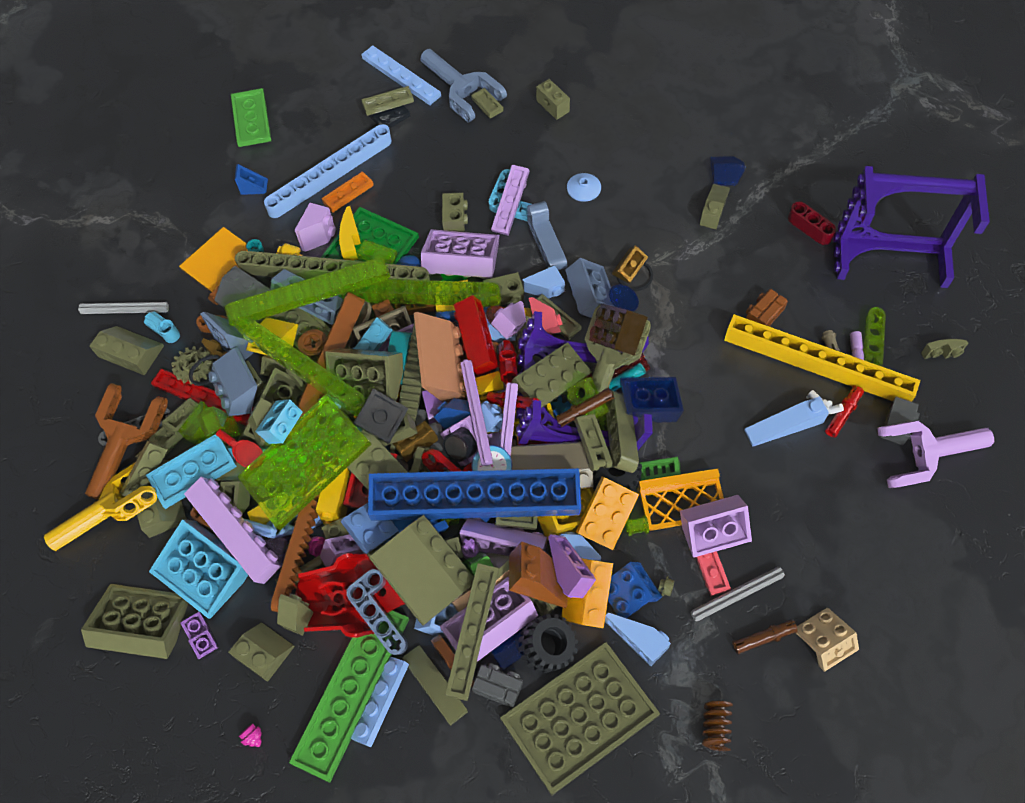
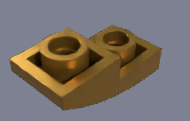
(213, 347)

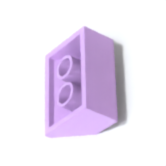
(716, 525)

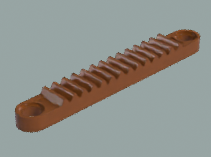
(295, 552)

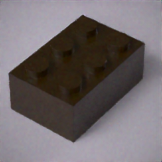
(618, 328)

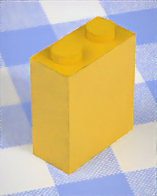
(331, 499)

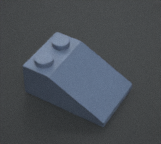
(225, 334)

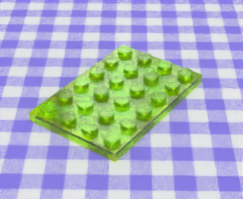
(303, 465)

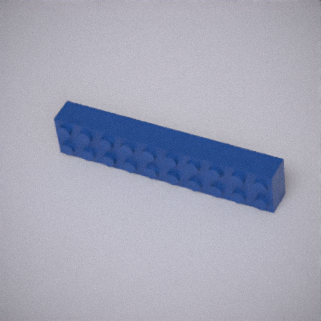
(474, 494)

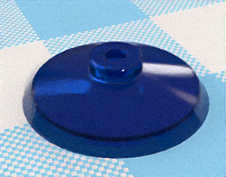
(623, 297)

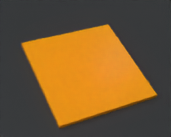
(214, 259)

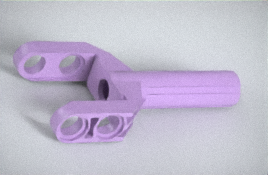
(929, 448)

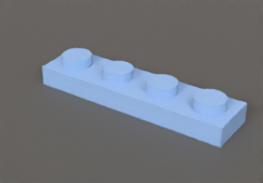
(380, 702)

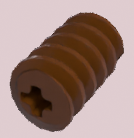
(715, 725)

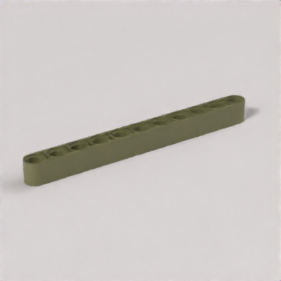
(308, 267)

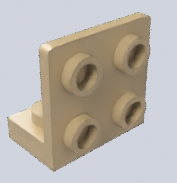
(828, 638)

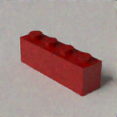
(475, 335)

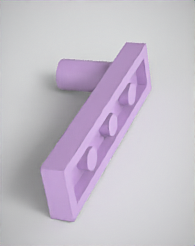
(510, 200)

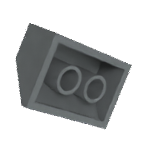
(237, 286)

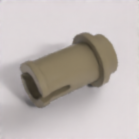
(829, 339)

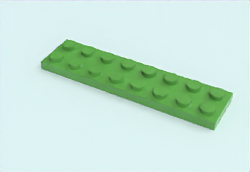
(344, 702)

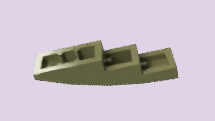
(168, 434)
(434, 685)

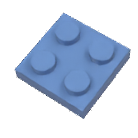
(368, 533)

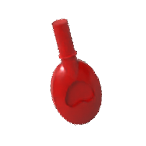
(243, 451)

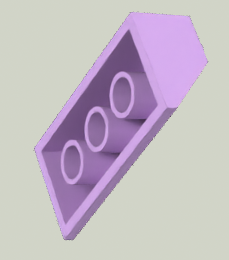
(498, 538)
(506, 616)

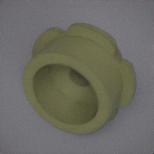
(666, 586)

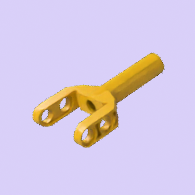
(109, 504)

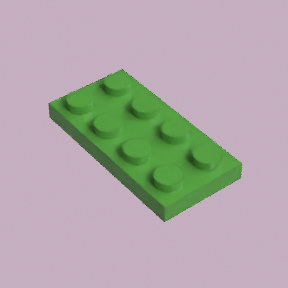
(250, 117)

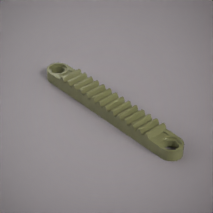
(411, 386)

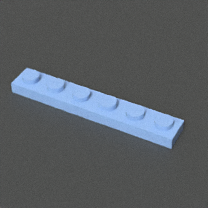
(401, 75)

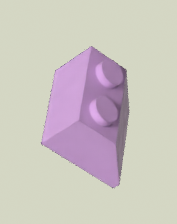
(315, 227)

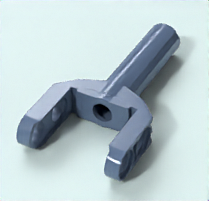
(461, 84)

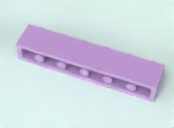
(233, 530)

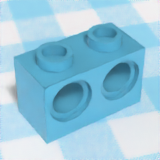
(279, 421)

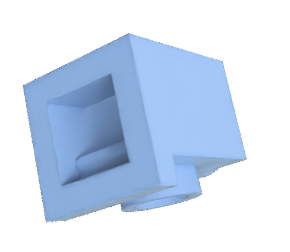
(492, 416)

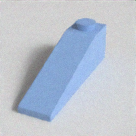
(788, 421)

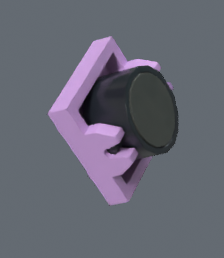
(460, 441)

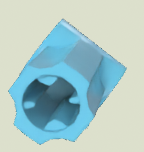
(163, 327)

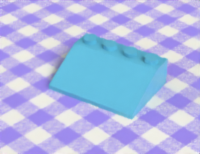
(199, 568)

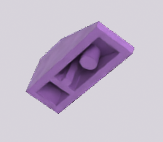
(569, 568)

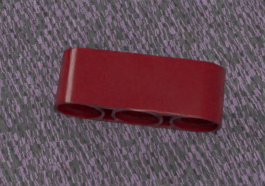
(811, 223)

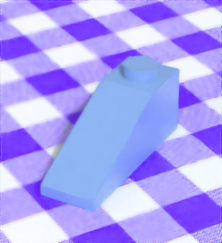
(640, 637)

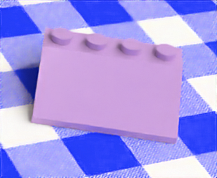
(460, 253)

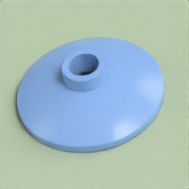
(583, 187)

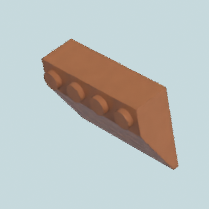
(439, 357)

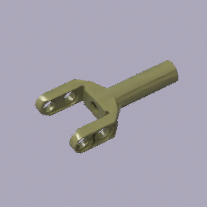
(609, 358)

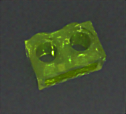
(590, 390)

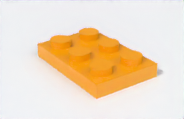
(607, 513)

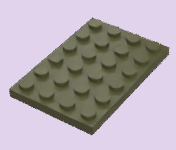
(579, 718)

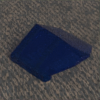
(726, 170)

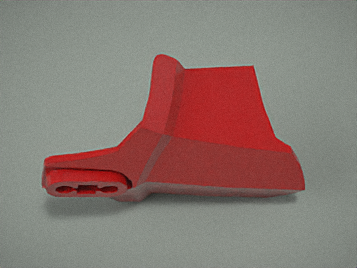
(327, 596)

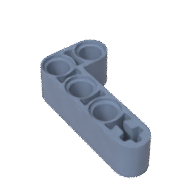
(545, 236)
(380, 615)

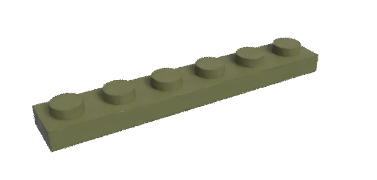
(472, 632)

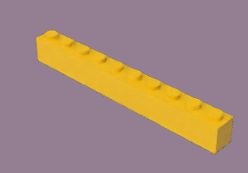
(821, 359)

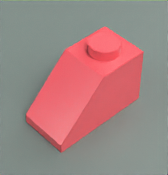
(550, 320)

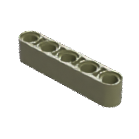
(621, 435)

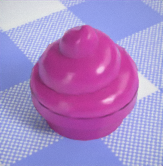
(316, 545)
(251, 736)

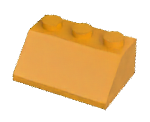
(592, 607)

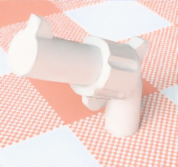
(831, 409)

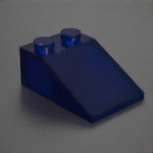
(652, 396)

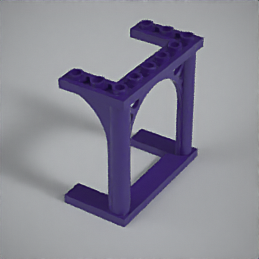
(874, 186)
(539, 343)

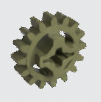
(187, 360)

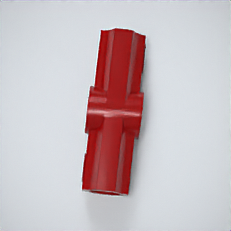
(507, 361)

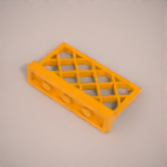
(673, 484)

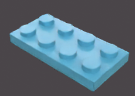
(204, 460)

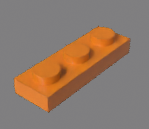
(347, 191)

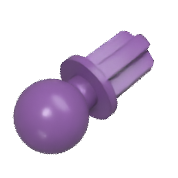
(470, 549)

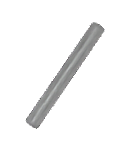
(126, 307)
(737, 593)

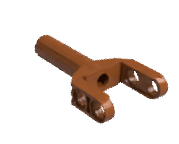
(120, 436)

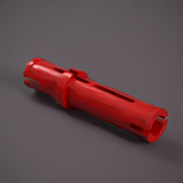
(496, 398)
(849, 404)

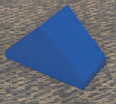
(249, 181)

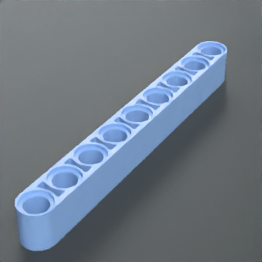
(327, 171)

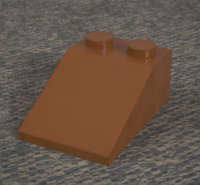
(534, 575)

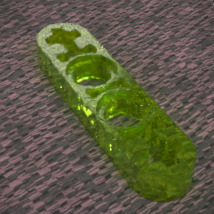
(871, 339)

